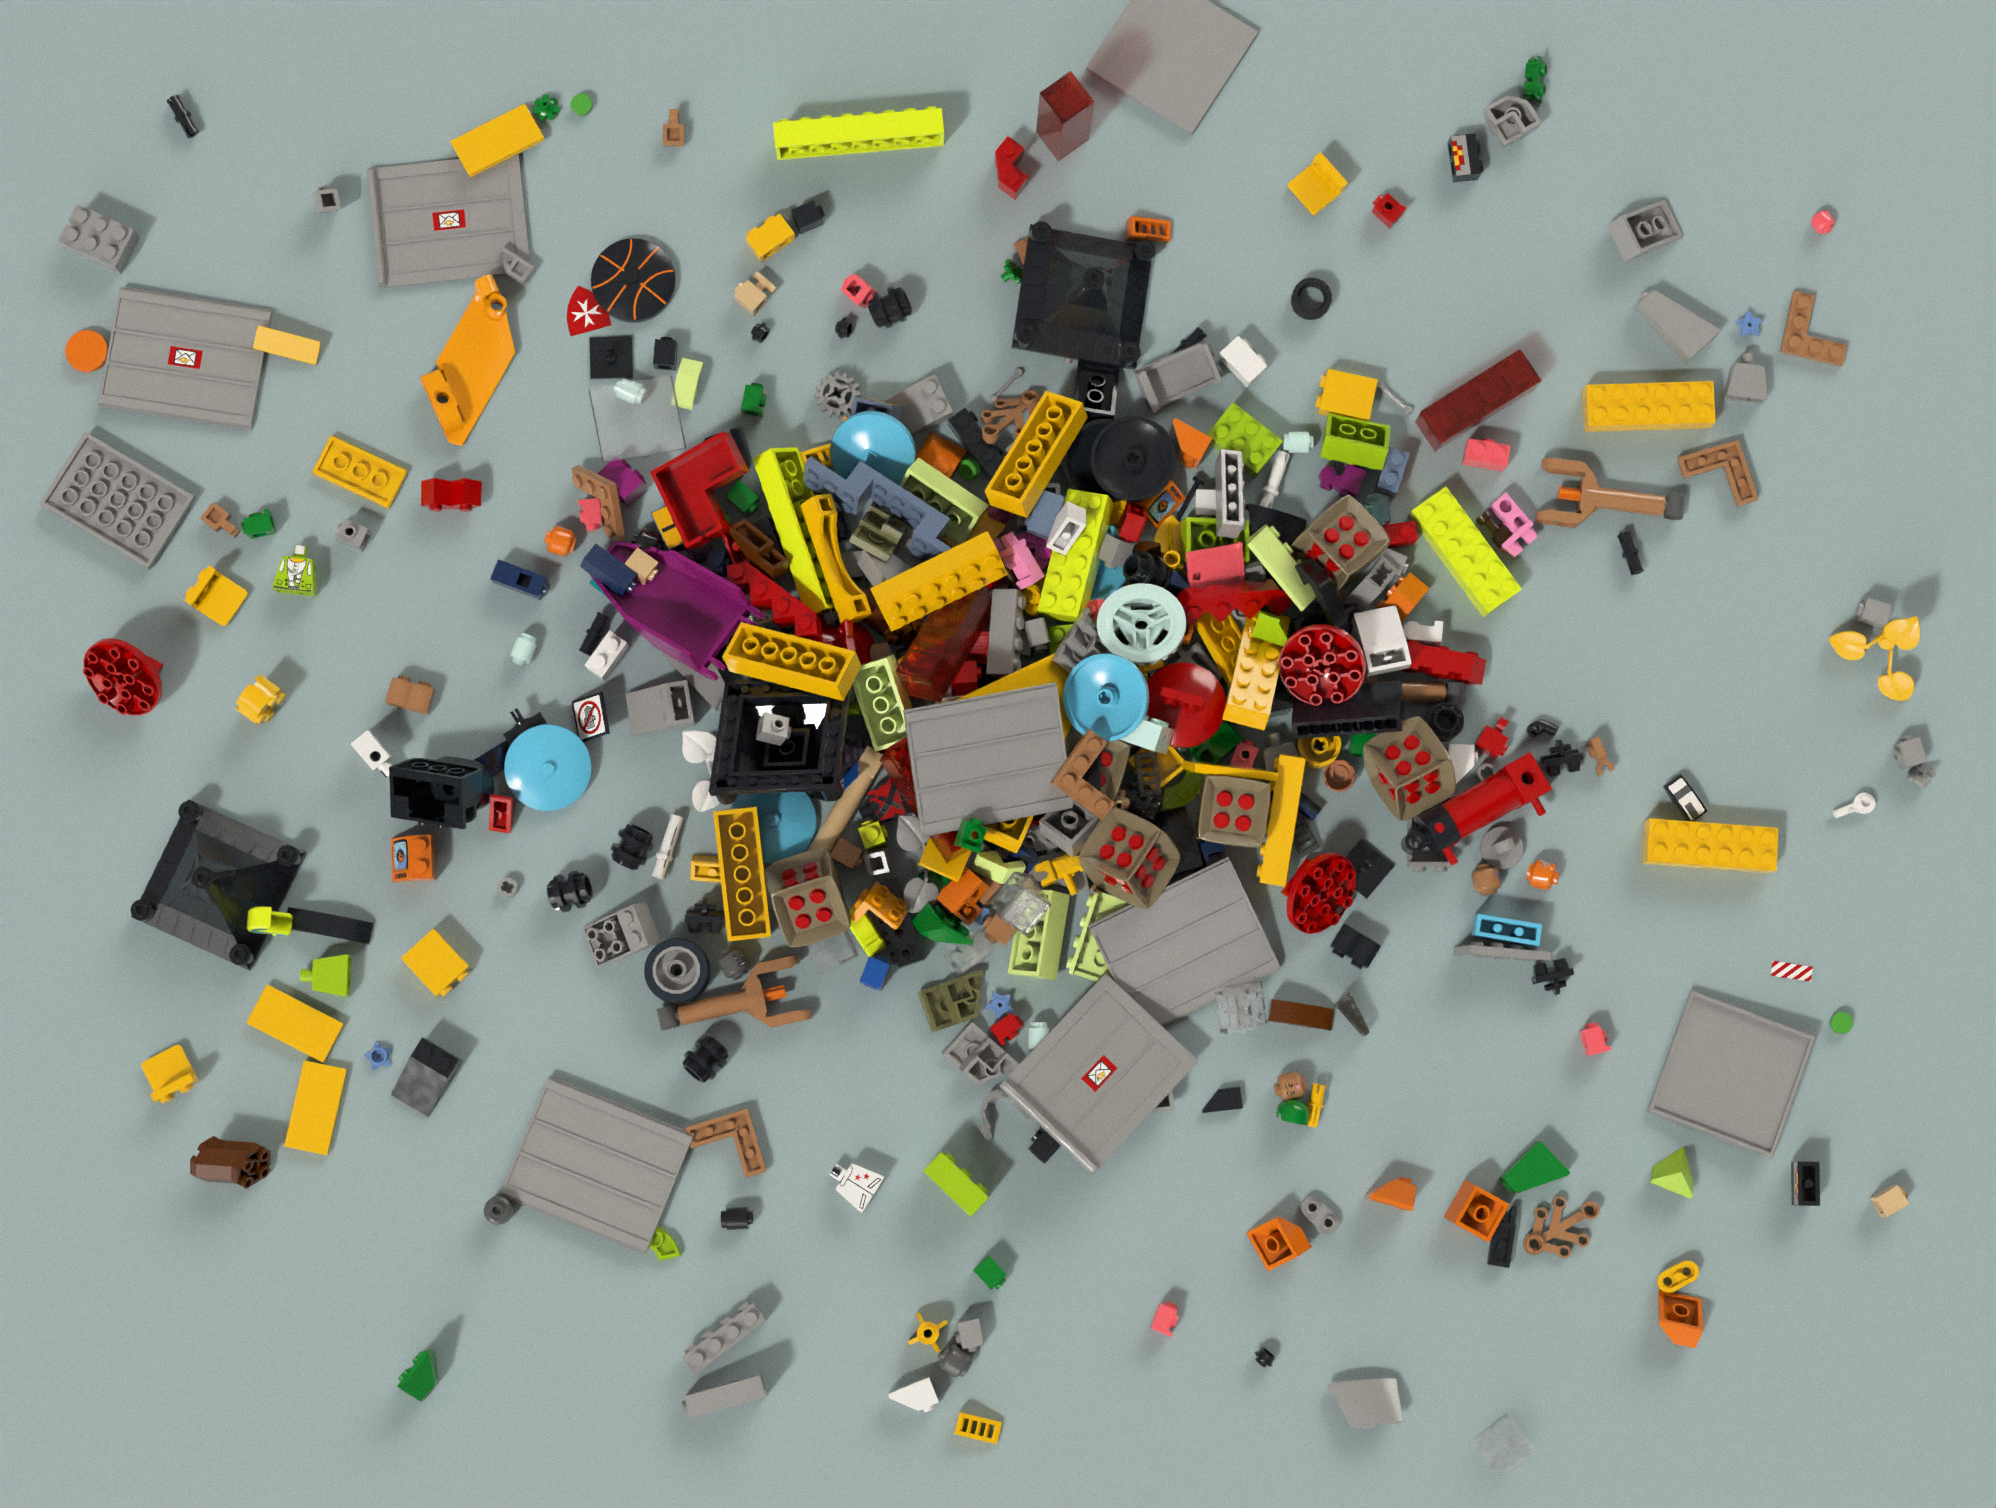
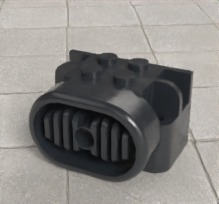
(439, 790)

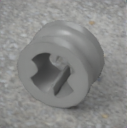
(1482, 767)
(505, 893)

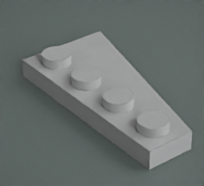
(1498, 952)

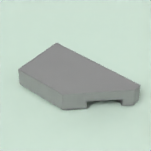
(516, 266)

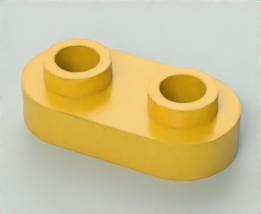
(1676, 1276)

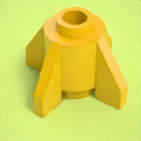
(1032, 594)
(927, 1325)

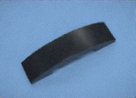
(1325, 593)
(331, 925)

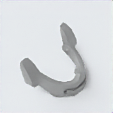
(990, 1098)

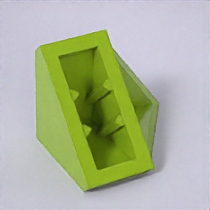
(1269, 629)
(1674, 1174)

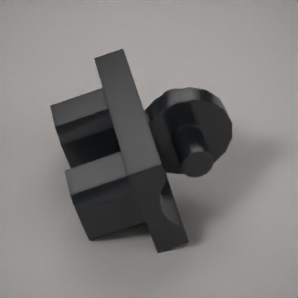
(1561, 756)
(705, 913)
(1561, 970)

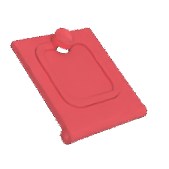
(1216, 565)

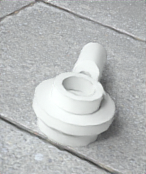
(1862, 803)

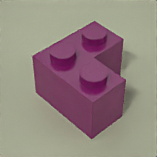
(629, 483)

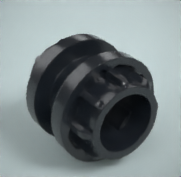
(889, 307)
(1146, 569)
(1453, 713)
(1144, 807)
(632, 846)
(569, 891)
(705, 1059)

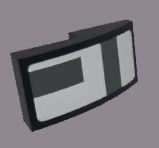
(1685, 798)

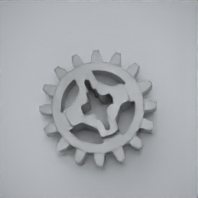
(830, 398)

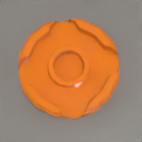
(86, 351)

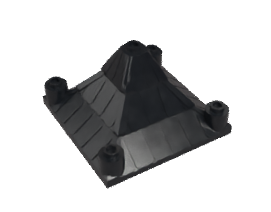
(1082, 296)
(801, 764)
(211, 881)

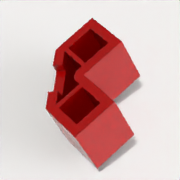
(1010, 178)
(447, 494)
(966, 679)

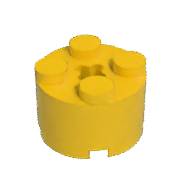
(260, 700)
(1315, 758)

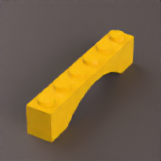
(822, 525)

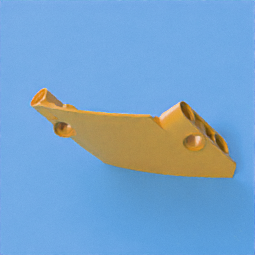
(471, 363)

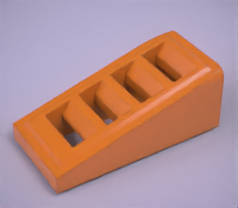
(1131, 235)

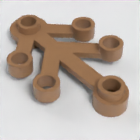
(991, 432)
(1558, 1228)

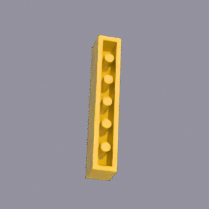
(1282, 820)

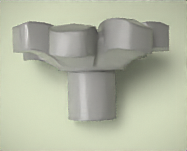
(1921, 775)

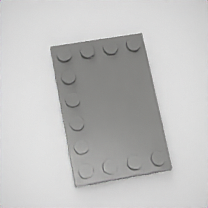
(117, 500)

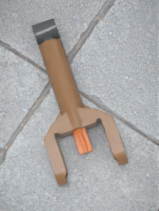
(1592, 497)
(1428, 691)
(750, 998)

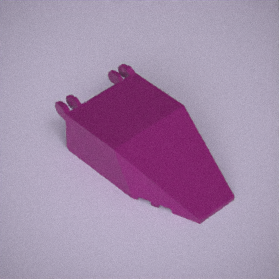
(684, 609)

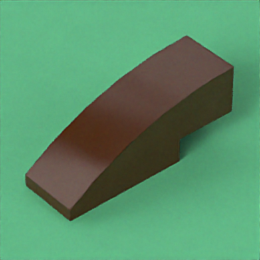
(759, 550)
(1300, 1014)

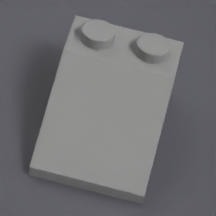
(1644, 231)
(922, 405)

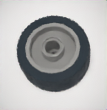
(665, 959)

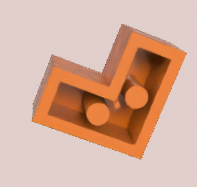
(1404, 595)
(963, 895)

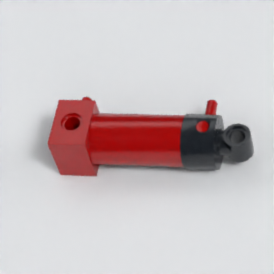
(1478, 807)

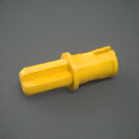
(1315, 1104)

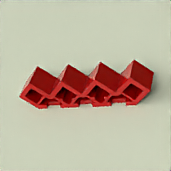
(768, 595)
(1222, 599)
(1445, 663)

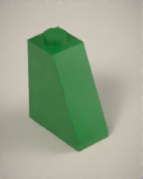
(1533, 1169)

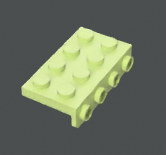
(1087, 958)

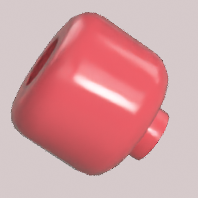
(1823, 222)

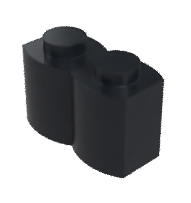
(1354, 946)

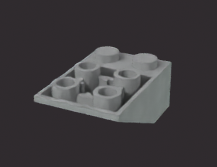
(660, 708)
(621, 934)

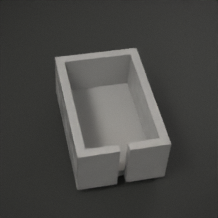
(99, 238)

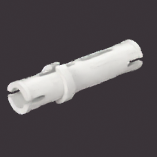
(1271, 492)
(667, 847)

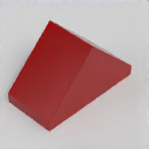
(501, 813)

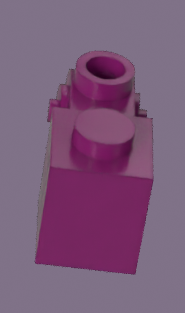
(1346, 484)

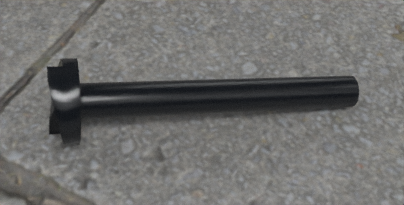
(1196, 483)

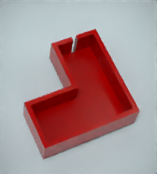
(689, 486)

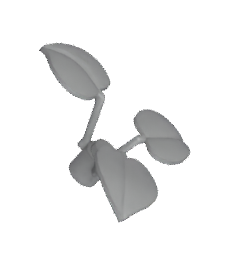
(919, 891)

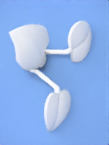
(696, 748)

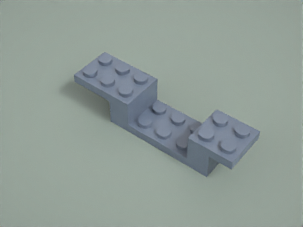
(866, 483)

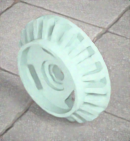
(1165, 614)

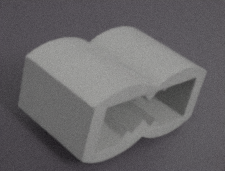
(1037, 636)

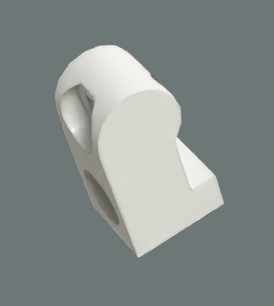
(1424, 634)

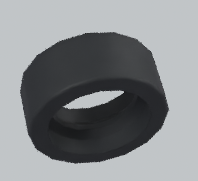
(1316, 283)

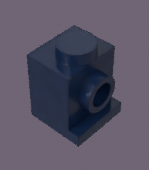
(718, 562)

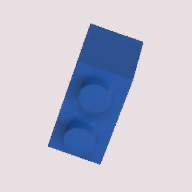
(875, 973)

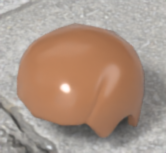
(1339, 775)

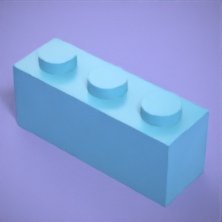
(1506, 930)

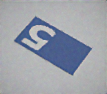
(850, 777)

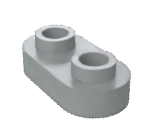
(1319, 1215)

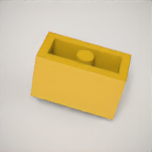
(770, 237)

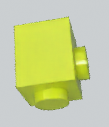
(872, 834)

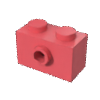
(1486, 454)

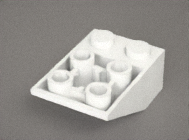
(1382, 640)

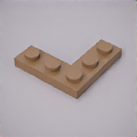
(1799, 344)
(1731, 459)
(607, 493)
(1070, 776)
(741, 1128)

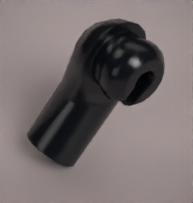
(1541, 726)

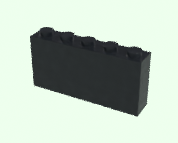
(1372, 709)

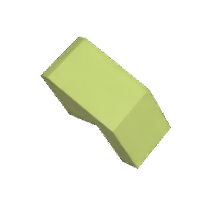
(687, 382)
(991, 866)

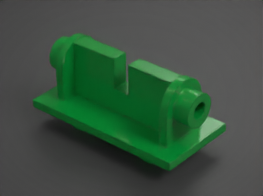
(1536, 72)

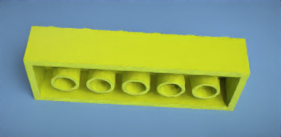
(1464, 552)
(1073, 575)

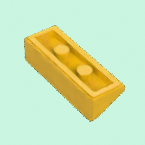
(287, 345)
(705, 868)

